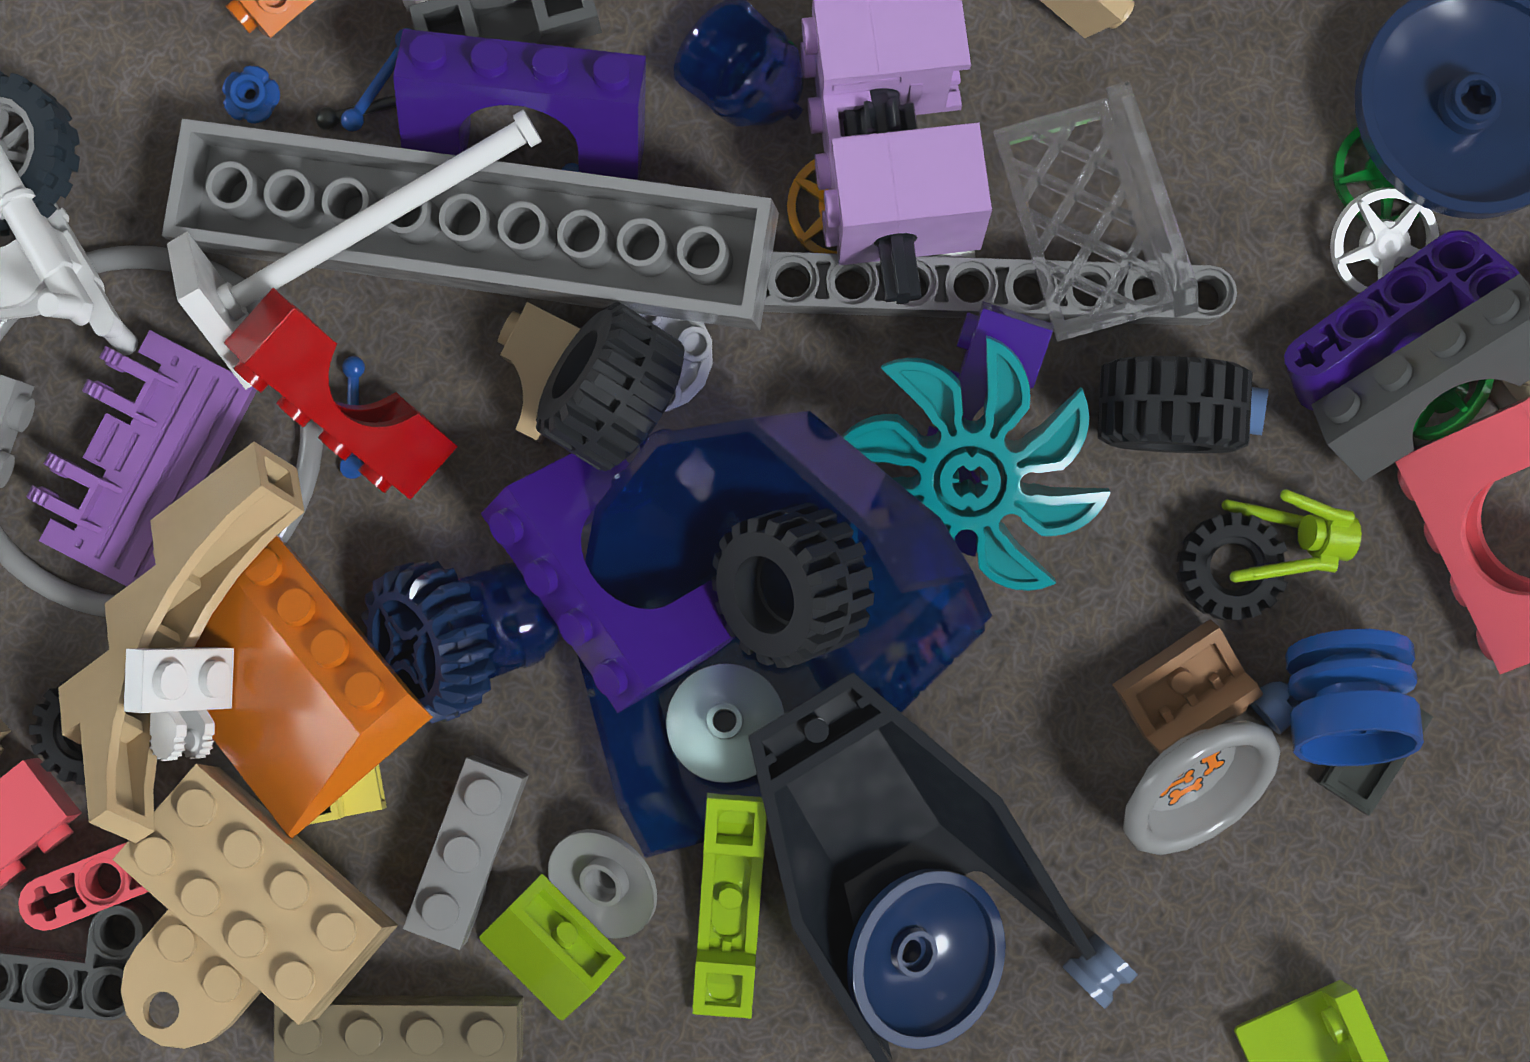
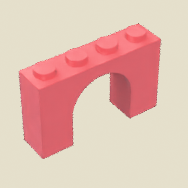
(1449, 487)

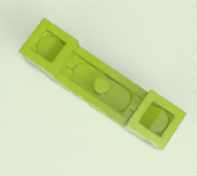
(729, 905)

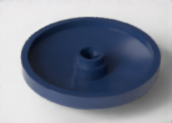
(1450, 105)

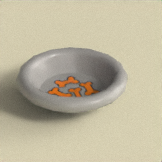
(1201, 787)

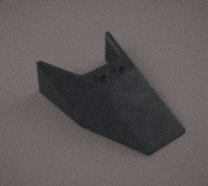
(870, 798)

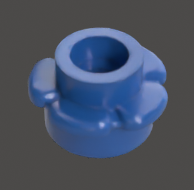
(261, 105)

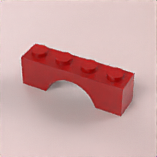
(294, 357)

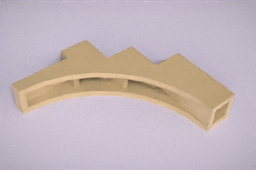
(198, 554)

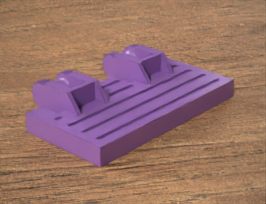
(169, 447)

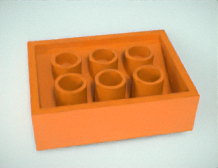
(308, 690)

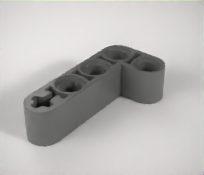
(84, 972)

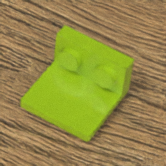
(1313, 1028)

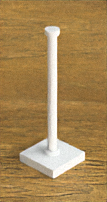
(221, 308)

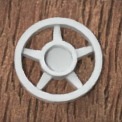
(1382, 240)

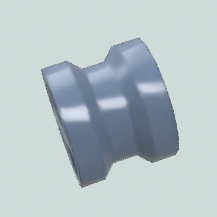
(1101, 973)

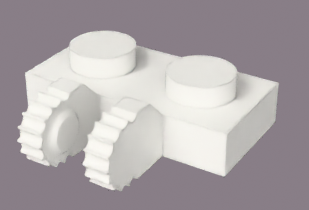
(177, 692)

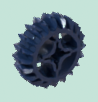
(431, 636)

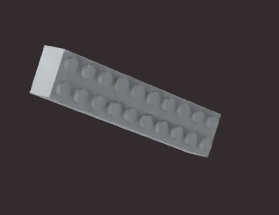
(494, 232)

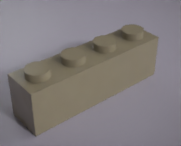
(405, 1030)

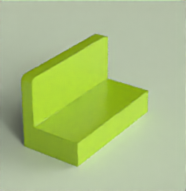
(552, 948)

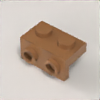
(1187, 688)

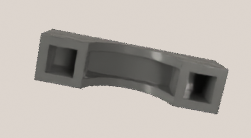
(1375, 413)

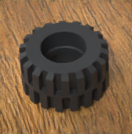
(610, 387)
(1175, 404)
(792, 584)

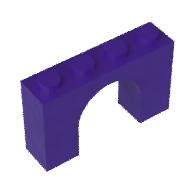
(589, 91)
(621, 645)

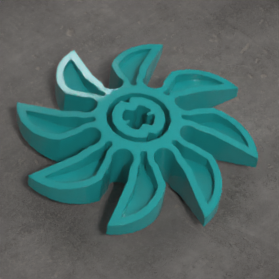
(1001, 460)

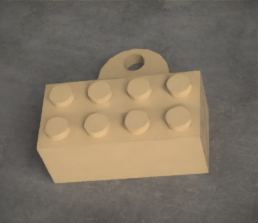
(241, 915)

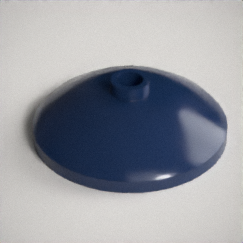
(949, 964)

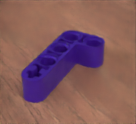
(1394, 312)

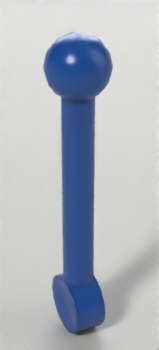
(353, 118)
(353, 368)

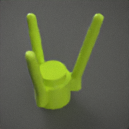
(1326, 535)

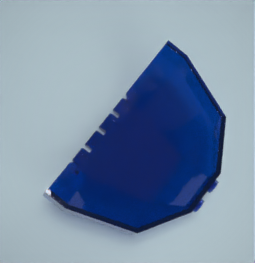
(658, 542)

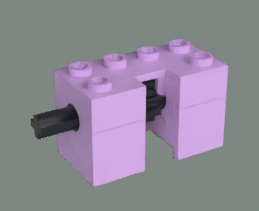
(890, 184)

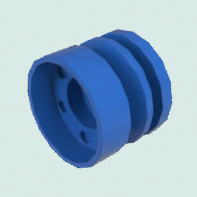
(1353, 698)

